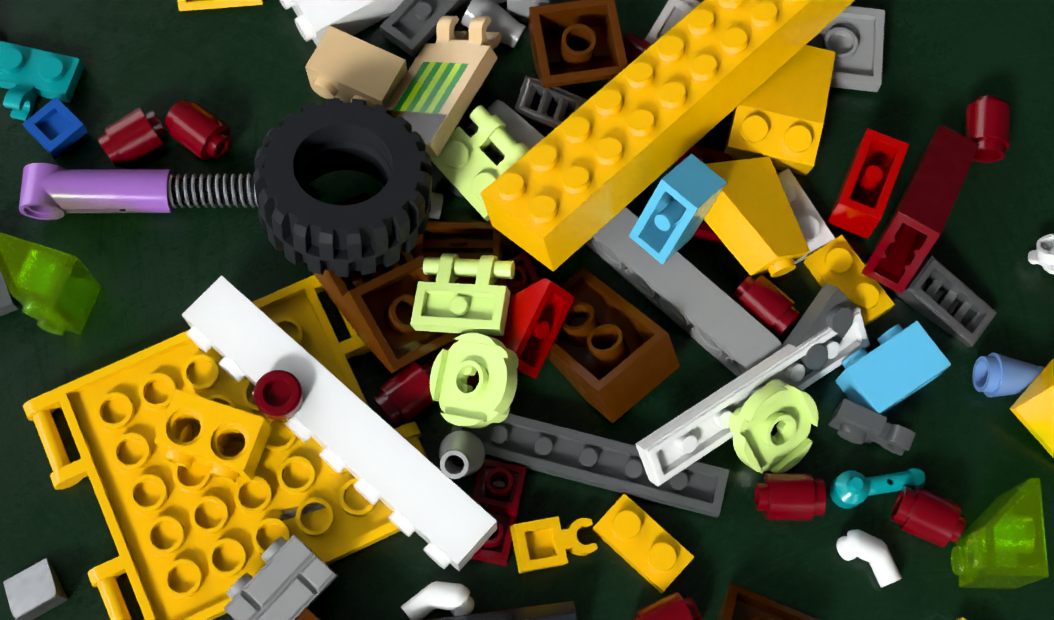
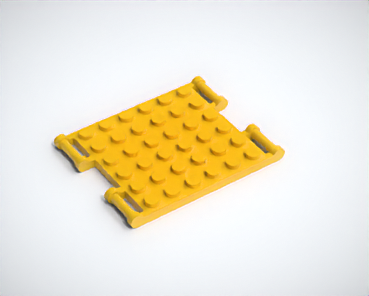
(178, 526)

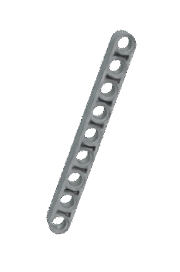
(674, 287)

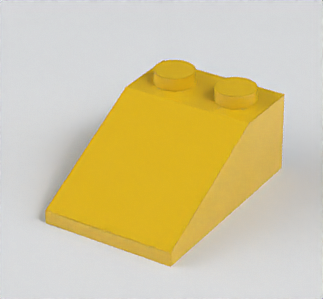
(785, 113)

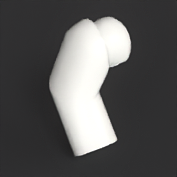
(439, 596)

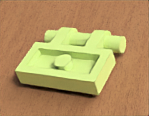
(469, 166)
(463, 307)

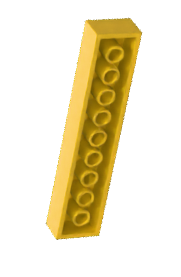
(647, 120)

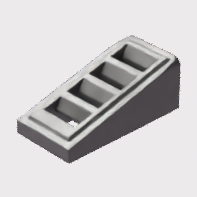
(554, 96)
(953, 289)

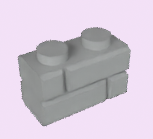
(283, 585)

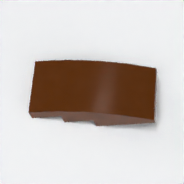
(382, 307)

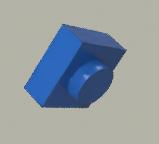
(55, 127)

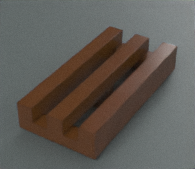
(460, 228)

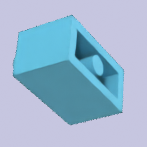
(677, 208)
(893, 370)

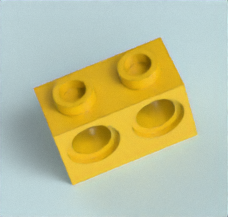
(218, 426)

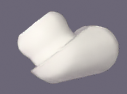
(872, 550)

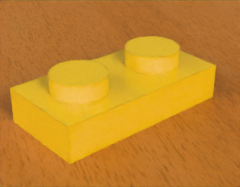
(842, 268)
(642, 543)

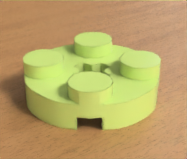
(496, 384)
(756, 418)

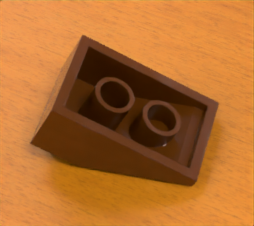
(610, 348)

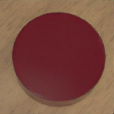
(278, 395)

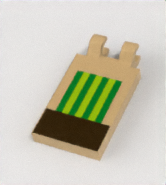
(445, 80)

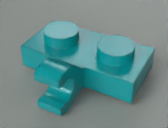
(33, 74)

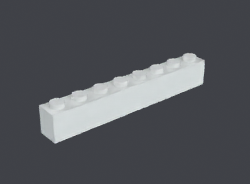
(344, 427)

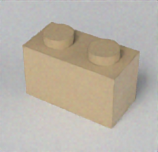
(354, 69)

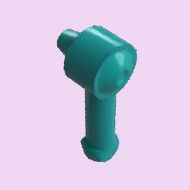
(853, 488)

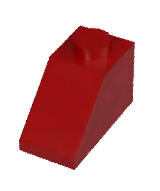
(534, 322)

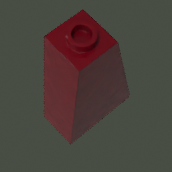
(921, 209)

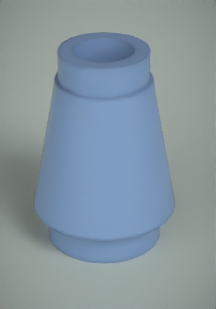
(1003, 375)

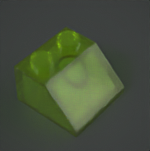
(48, 284)
(1005, 542)

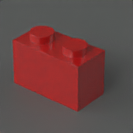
(868, 183)

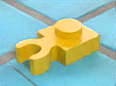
(544, 545)

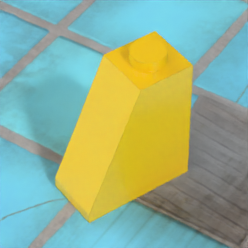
(756, 217)

